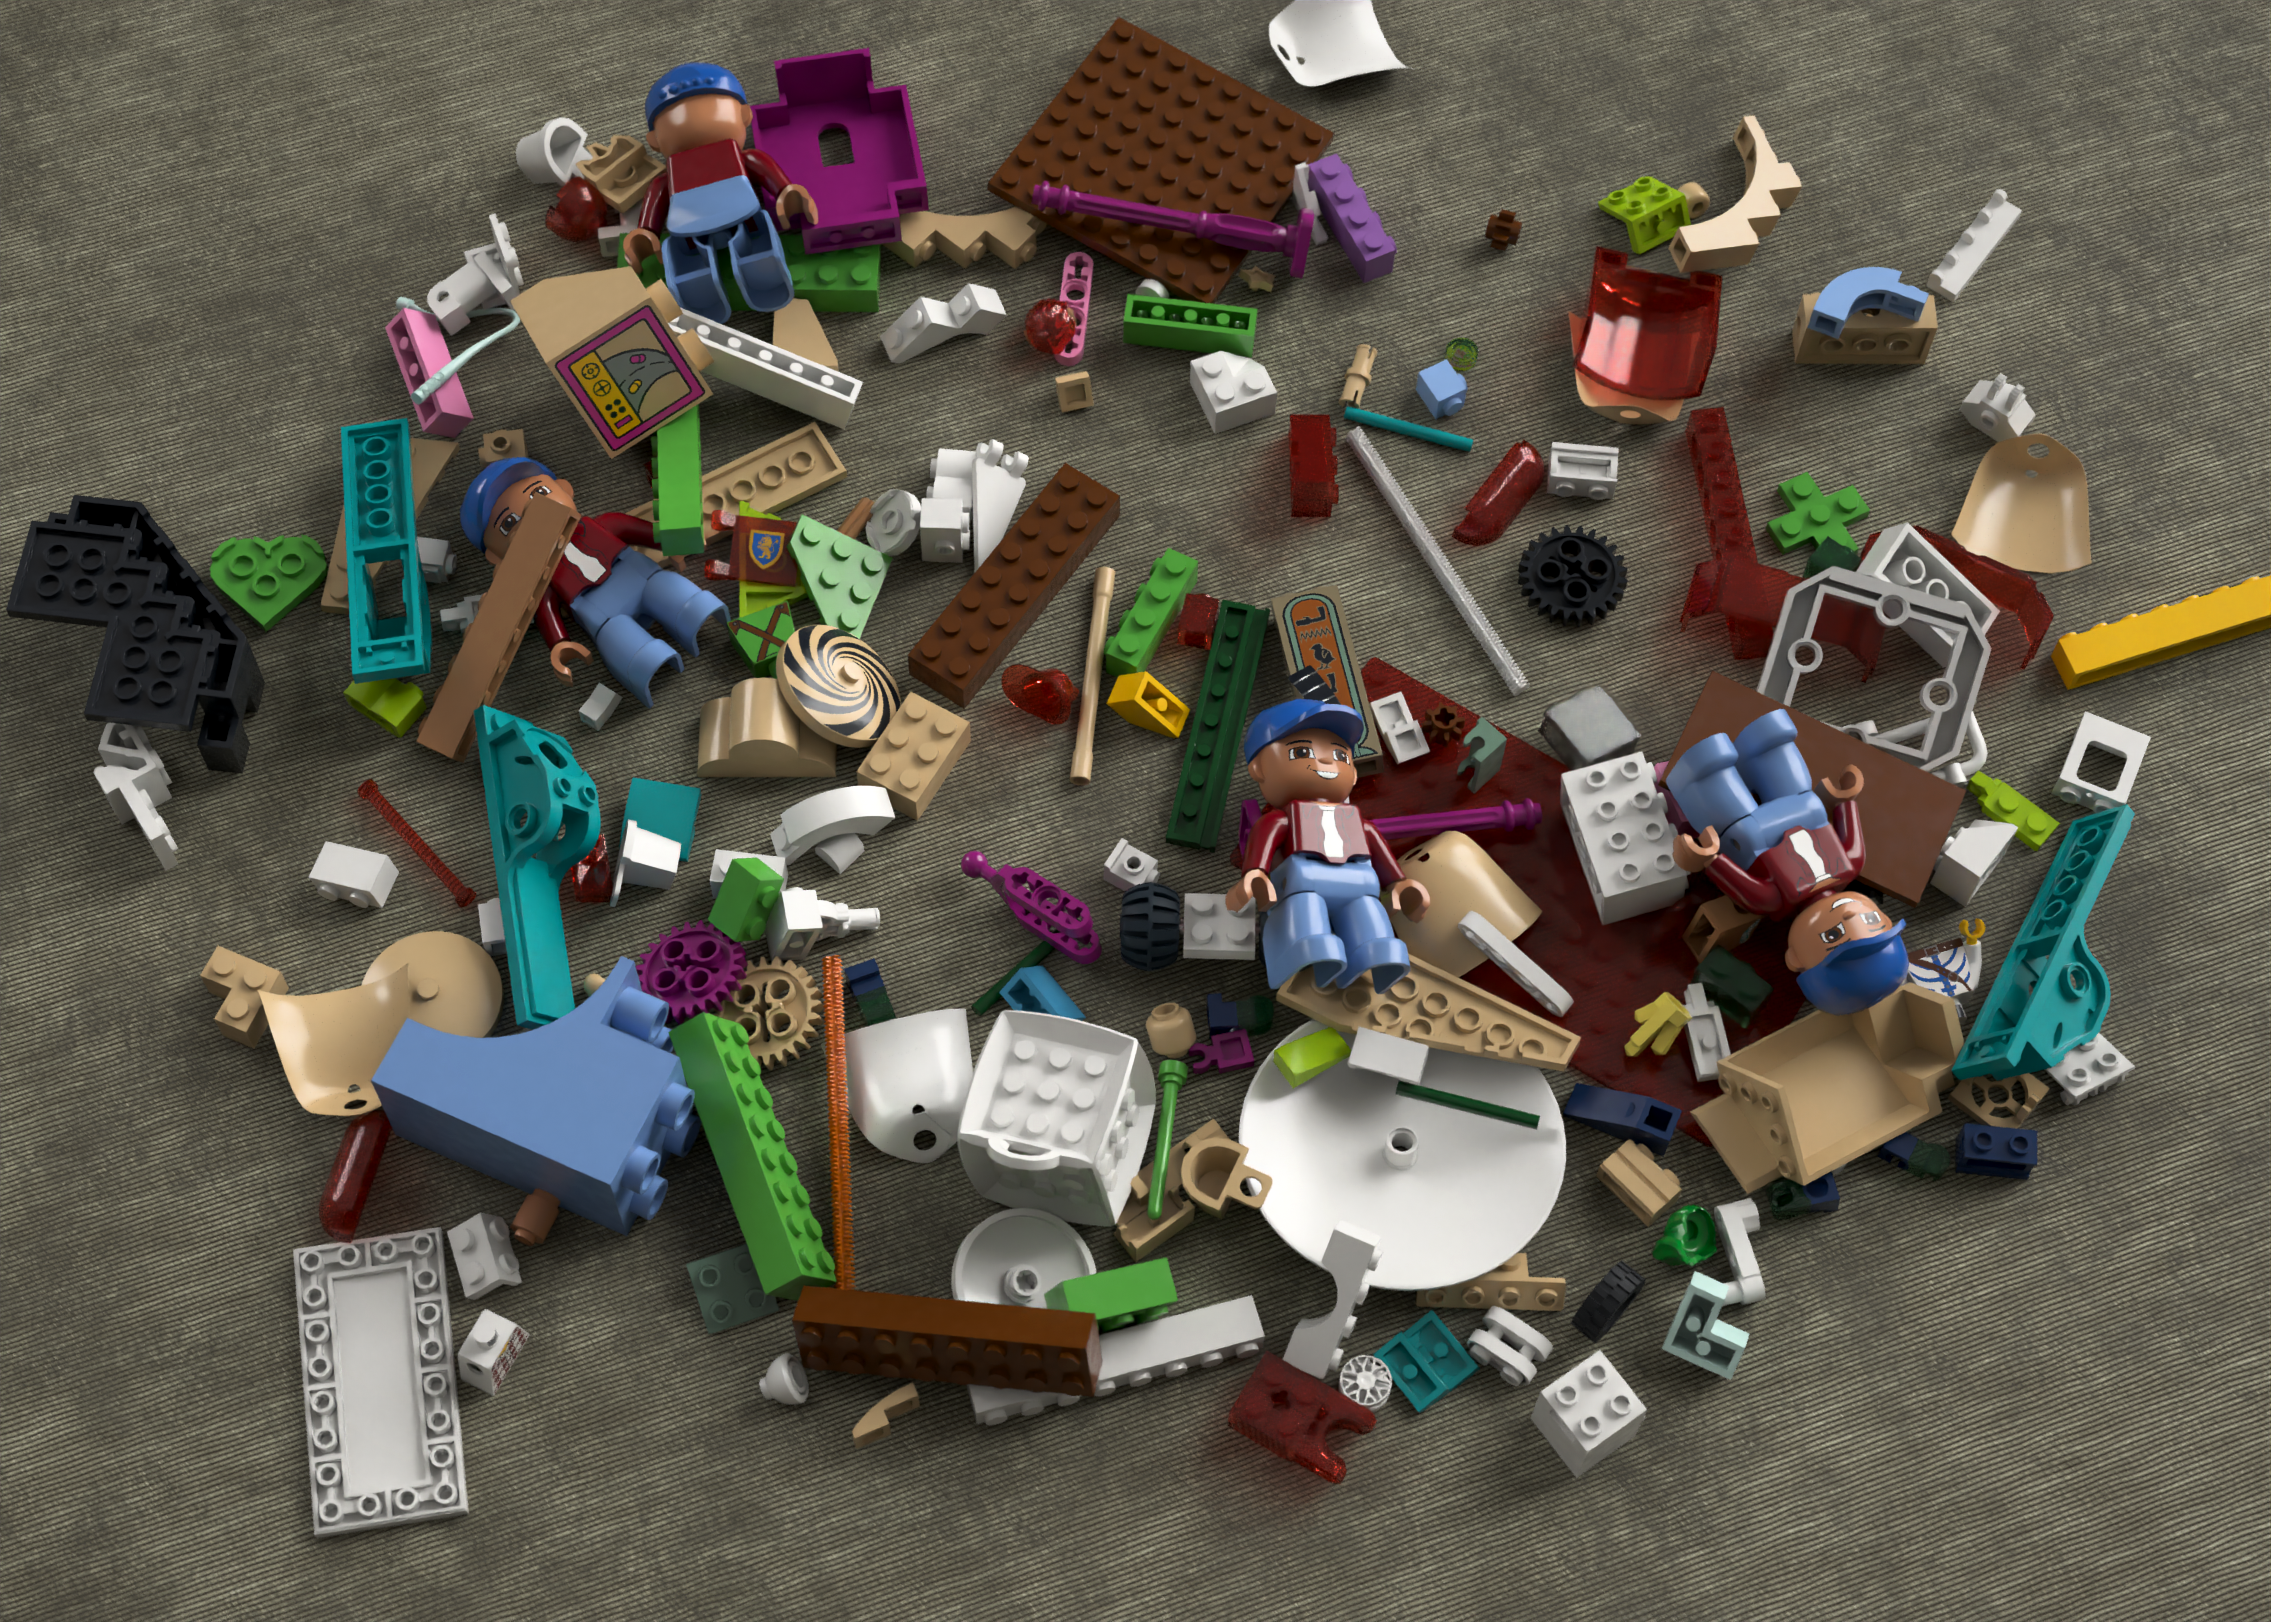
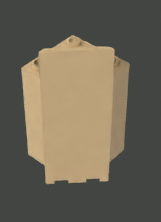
(1832, 1087)

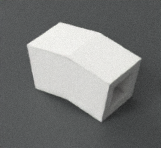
(599, 706)

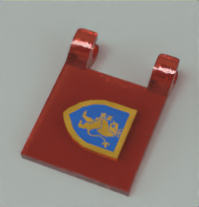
(757, 550)

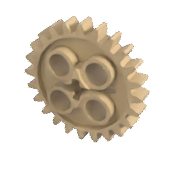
(797, 1007)

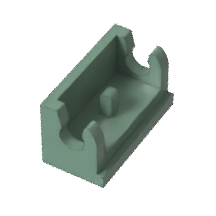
(1484, 755)

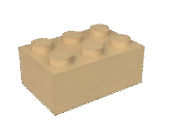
(915, 754)

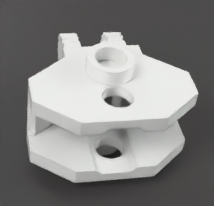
(1998, 409)

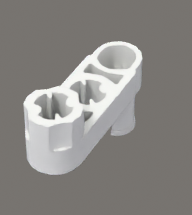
(1733, 1224)

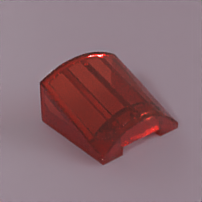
(1647, 329)

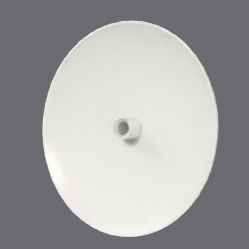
(1445, 1207)

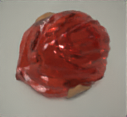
(1050, 325)

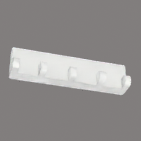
(1974, 247)

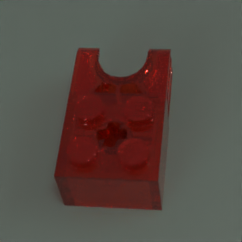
(1309, 1416)

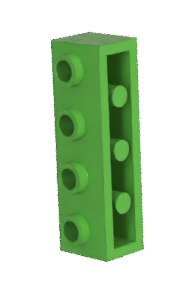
(1189, 325)
(1152, 614)

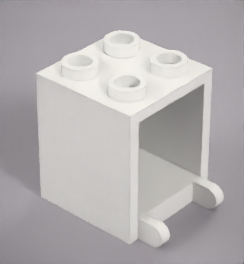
(1588, 1413)

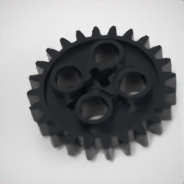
(1572, 575)

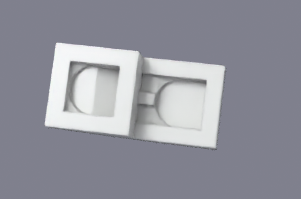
(1398, 729)

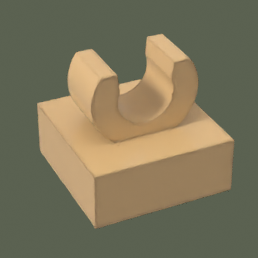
(1074, 391)

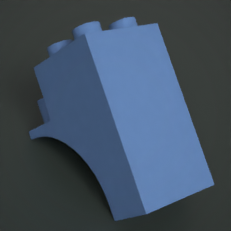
(556, 1109)

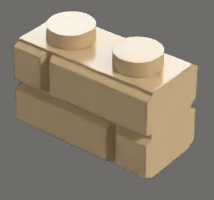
(1640, 1181)

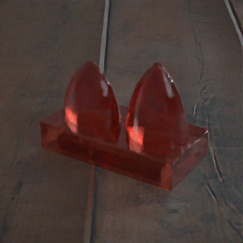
(593, 875)

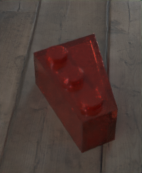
(1312, 466)

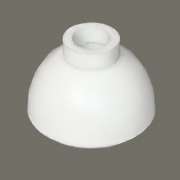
(785, 1381)

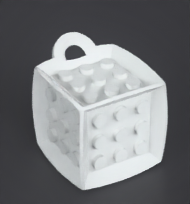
(1057, 1117)

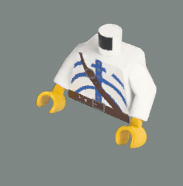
(1950, 966)

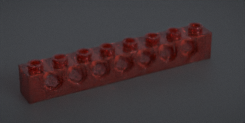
(1725, 515)

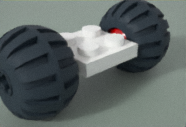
(1210, 931)

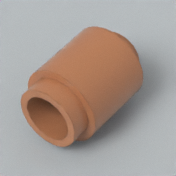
(535, 1217)

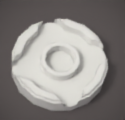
(894, 522)

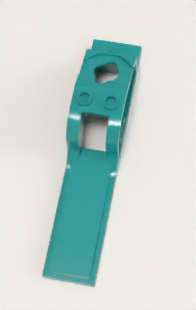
(381, 529)
(526, 884)
(2034, 1032)

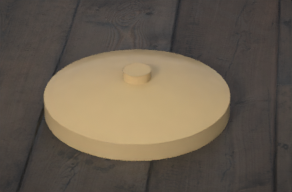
(450, 982)

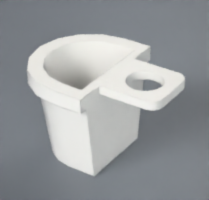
(552, 152)
(644, 860)

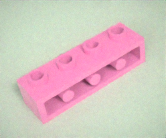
(420, 355)

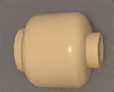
(1171, 1030)

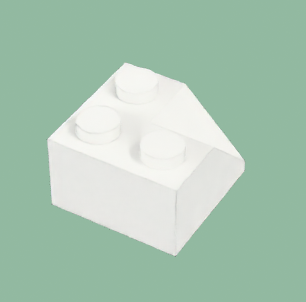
(1232, 389)
(1971, 858)

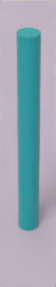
(1408, 429)

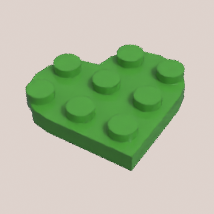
(268, 576)

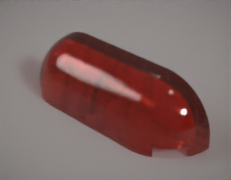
(1502, 496)
(353, 1174)

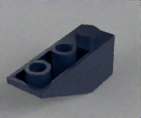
(1624, 1115)

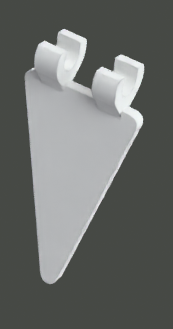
(994, 496)

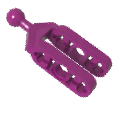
(1009, 886)

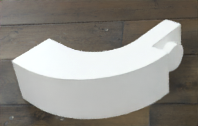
(831, 814)

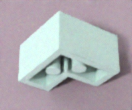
(1699, 1334)

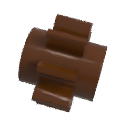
(1503, 230)
(1434, 725)

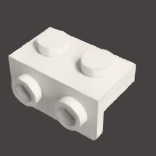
(484, 1255)

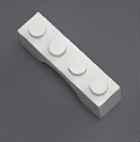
(1348, 1258)

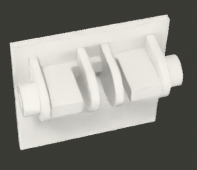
(2089, 1070)

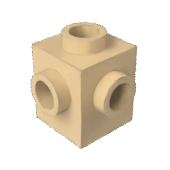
(502, 445)

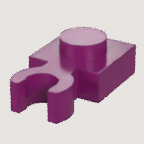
(1228, 1051)

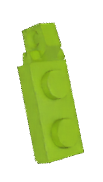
(2008, 806)

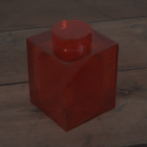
(1198, 621)

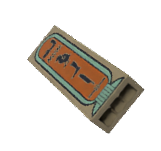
(1316, 634)

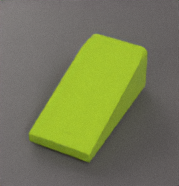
(1310, 1055)

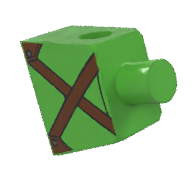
(760, 637)

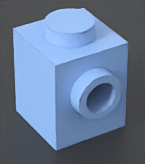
(1442, 389)

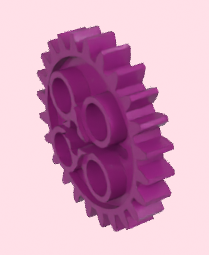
(693, 970)

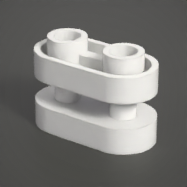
(1513, 1366)

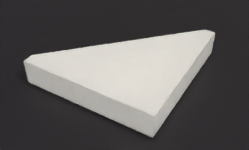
(1304, 199)

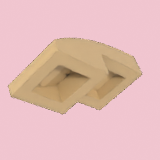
(875, 1422)

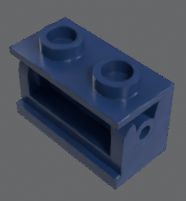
(1995, 1151)

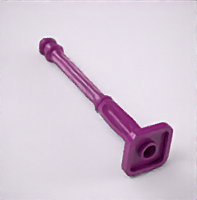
(1221, 228)
(1504, 816)

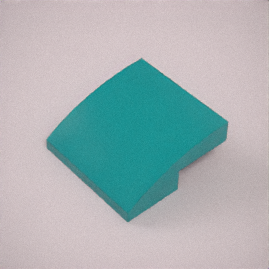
(664, 810)
(1426, 1361)

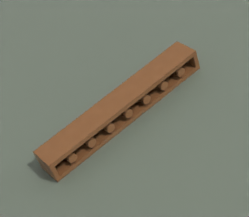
(498, 626)

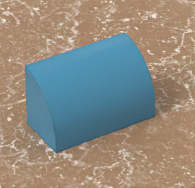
(1037, 991)

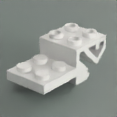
(136, 784)

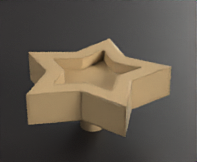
(1257, 279)

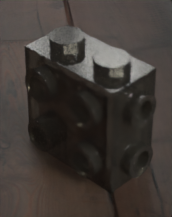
(1588, 729)

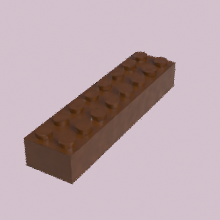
(1014, 585)
(948, 1340)

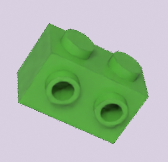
(746, 899)

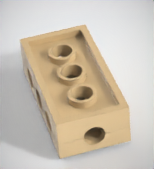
(1865, 339)

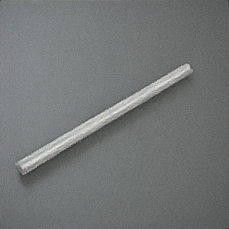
(1437, 561)

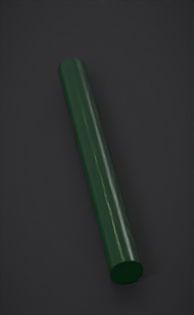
(1032, 959)
(1468, 1105)

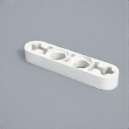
(1515, 963)

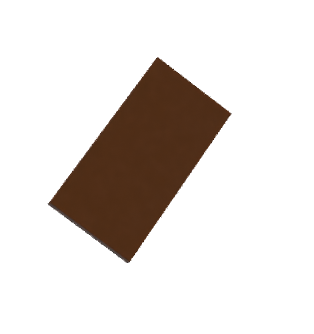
(1899, 807)

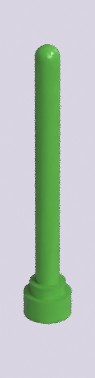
(1172, 1078)

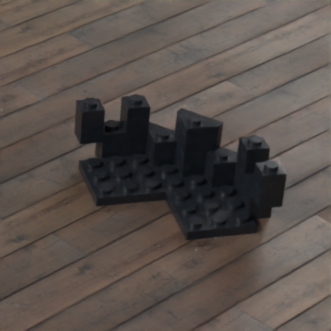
(164, 631)

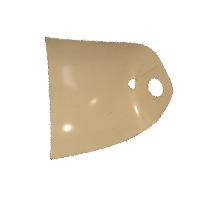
(337, 1040)

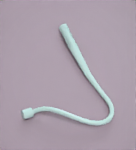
(452, 367)

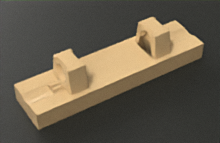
(1139, 1195)

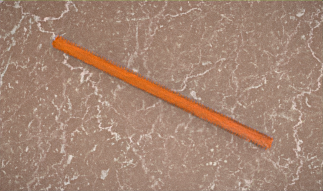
(837, 1112)

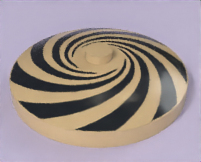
(837, 685)

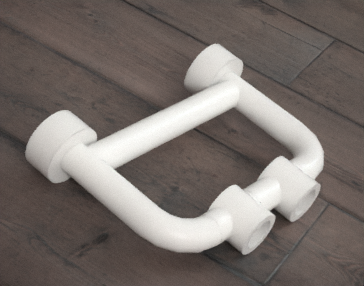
(1952, 773)

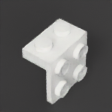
(503, 257)

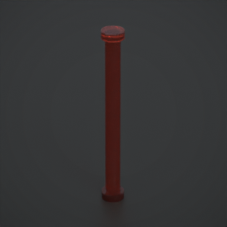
(369, 791)

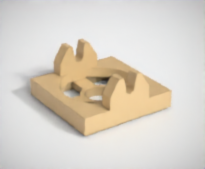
(1963, 1098)

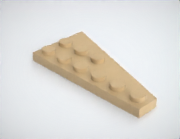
(428, 467)

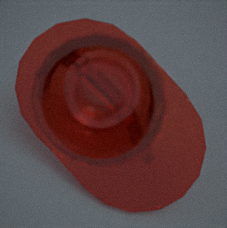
(1040, 693)

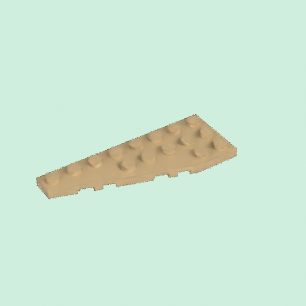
(1436, 1012)

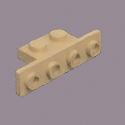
(1502, 1287)

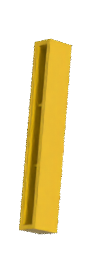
(2164, 633)

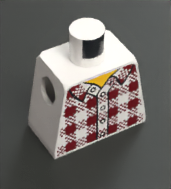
(492, 1348)

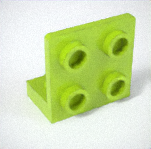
(1649, 210)

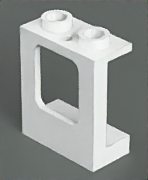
(2113, 739)

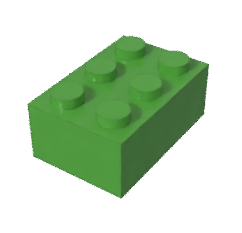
(1118, 1294)

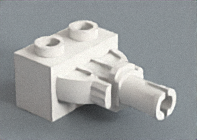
(802, 919)

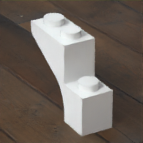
(933, 321)

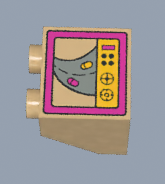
(616, 351)

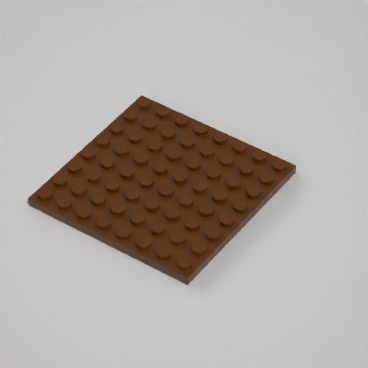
(1163, 134)

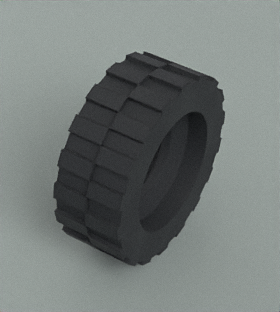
(1608, 1301)

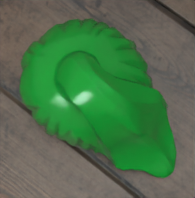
(1687, 1237)

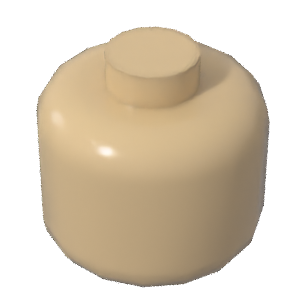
(1696, 199)

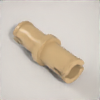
(1358, 376)

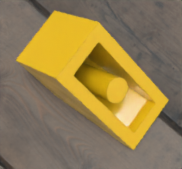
(1148, 704)

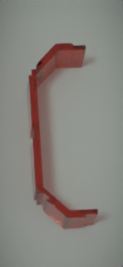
(1996, 582)
(1758, 595)

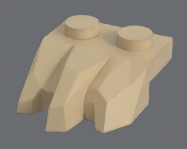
(621, 171)

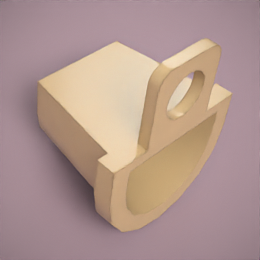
(1214, 1175)

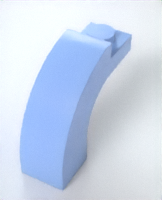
(1862, 290)

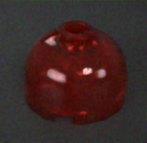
(578, 212)

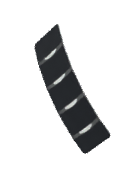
(1312, 686)

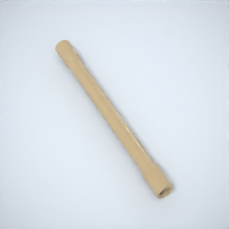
(1083, 755)

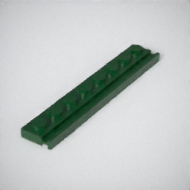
(1218, 726)

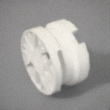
(1366, 1382)

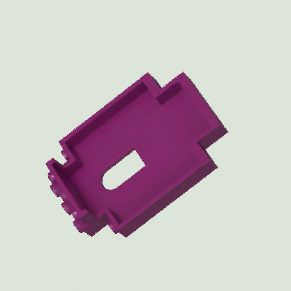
(854, 200)

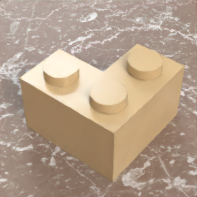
(238, 982)

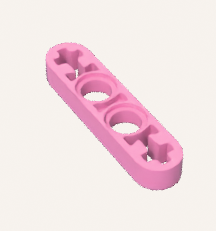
(1080, 307)

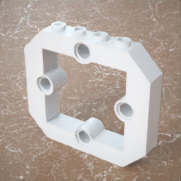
(1960, 678)

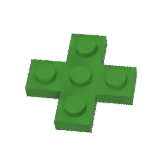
(1815, 516)

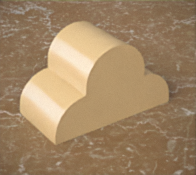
(760, 736)

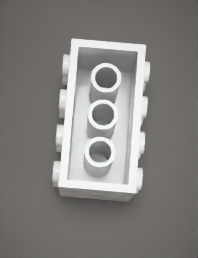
(1623, 837)

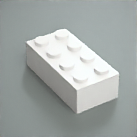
(1912, 562)

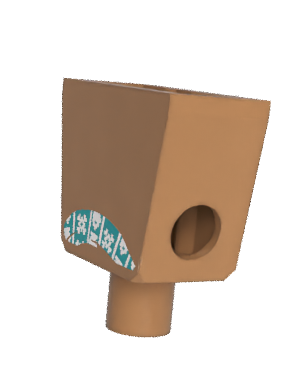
(1719, 923)

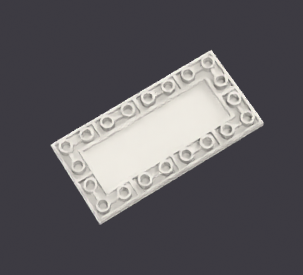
(379, 1383)

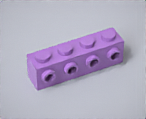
(1351, 218)

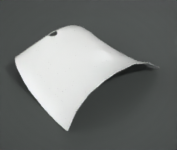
(1333, 39)
(906, 1065)

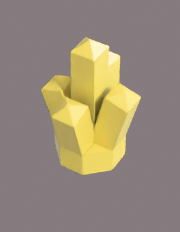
(1661, 1022)

